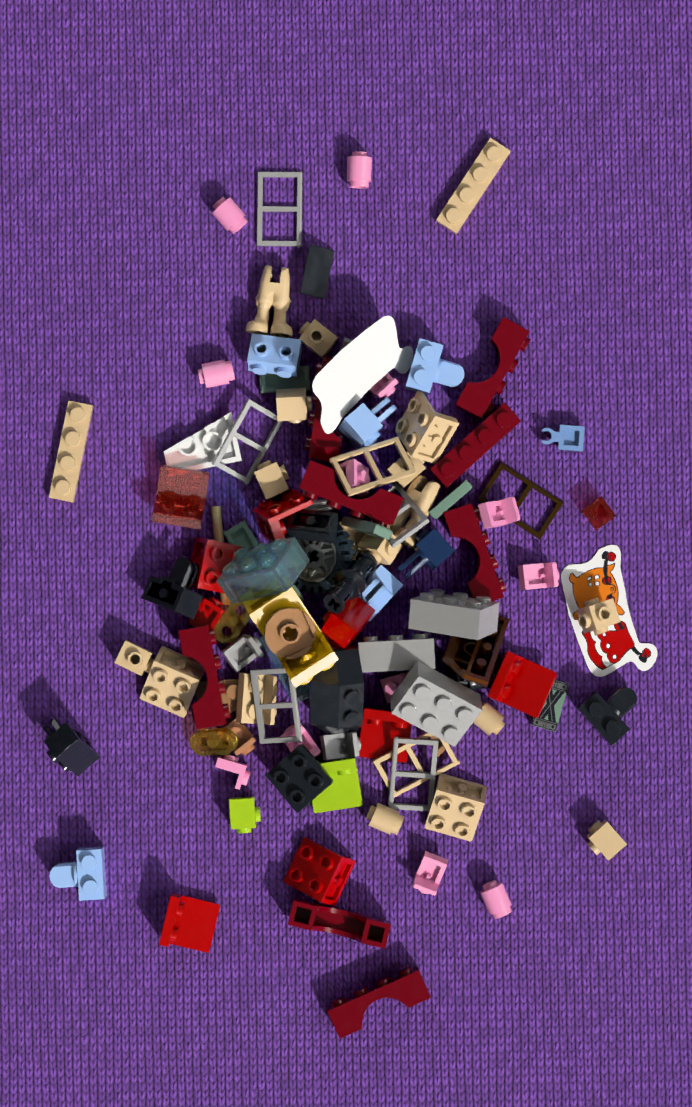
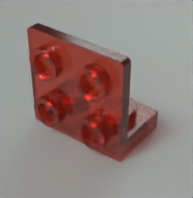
(180, 497)

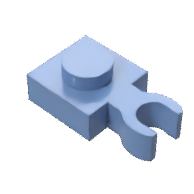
(568, 438)

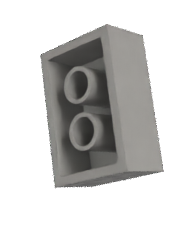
(454, 614)
(396, 653)
(435, 703)

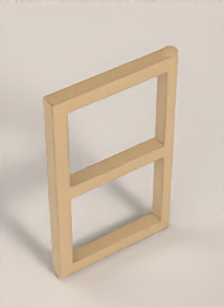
(380, 481)
(407, 747)

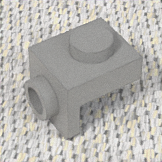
(242, 651)
(340, 745)

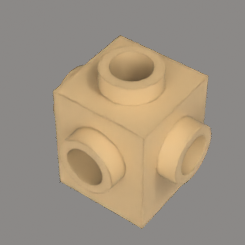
(597, 615)

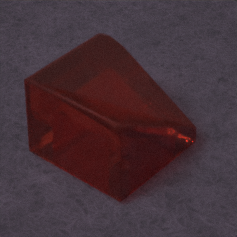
(598, 513)

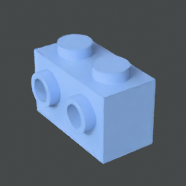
(274, 355)

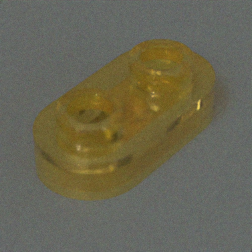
(232, 620)
(215, 743)

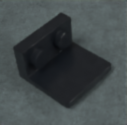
(299, 778)

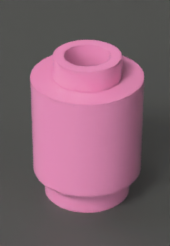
(359, 170)
(229, 214)
(216, 373)
(496, 899)

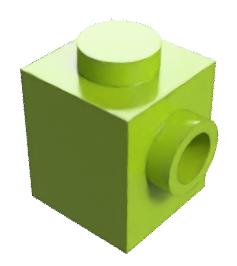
(244, 814)

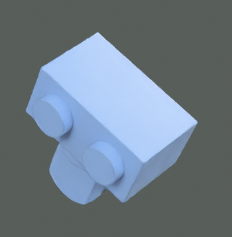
(430, 368)
(362, 425)
(379, 589)
(86, 874)

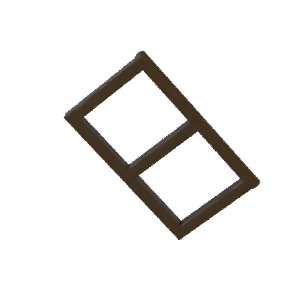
(530, 485)

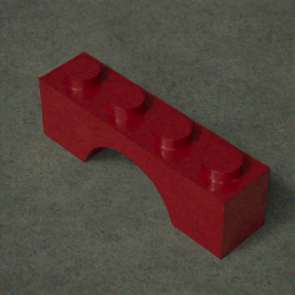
(507, 340)
(320, 444)
(475, 445)
(321, 482)
(464, 524)
(198, 644)
(339, 921)
(349, 1013)

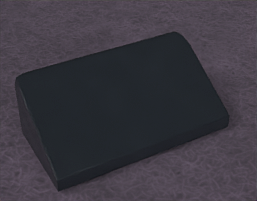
(317, 272)
(313, 525)

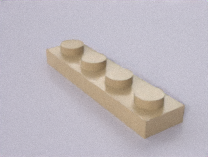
(473, 186)
(71, 451)

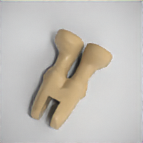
(272, 295)
(423, 495)

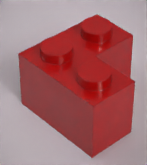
(344, 627)

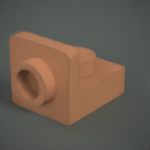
(244, 737)

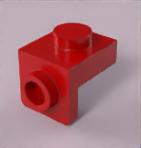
(208, 613)

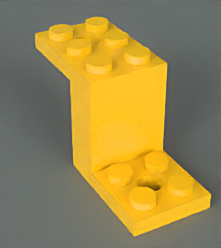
(317, 659)

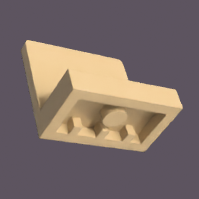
(425, 430)
(172, 681)
(456, 807)

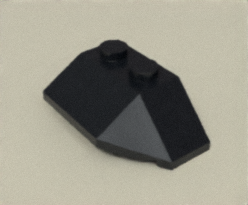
(338, 694)

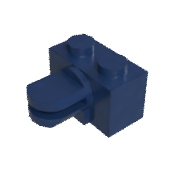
(431, 549)

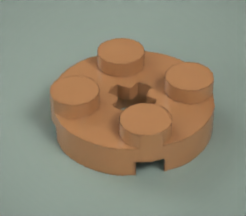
(302, 640)

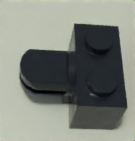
(175, 592)
(607, 714)
(69, 747)

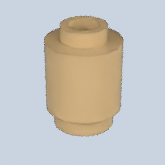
(489, 719)
(384, 819)

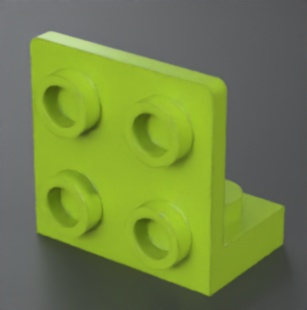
(345, 788)

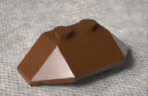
(476, 658)

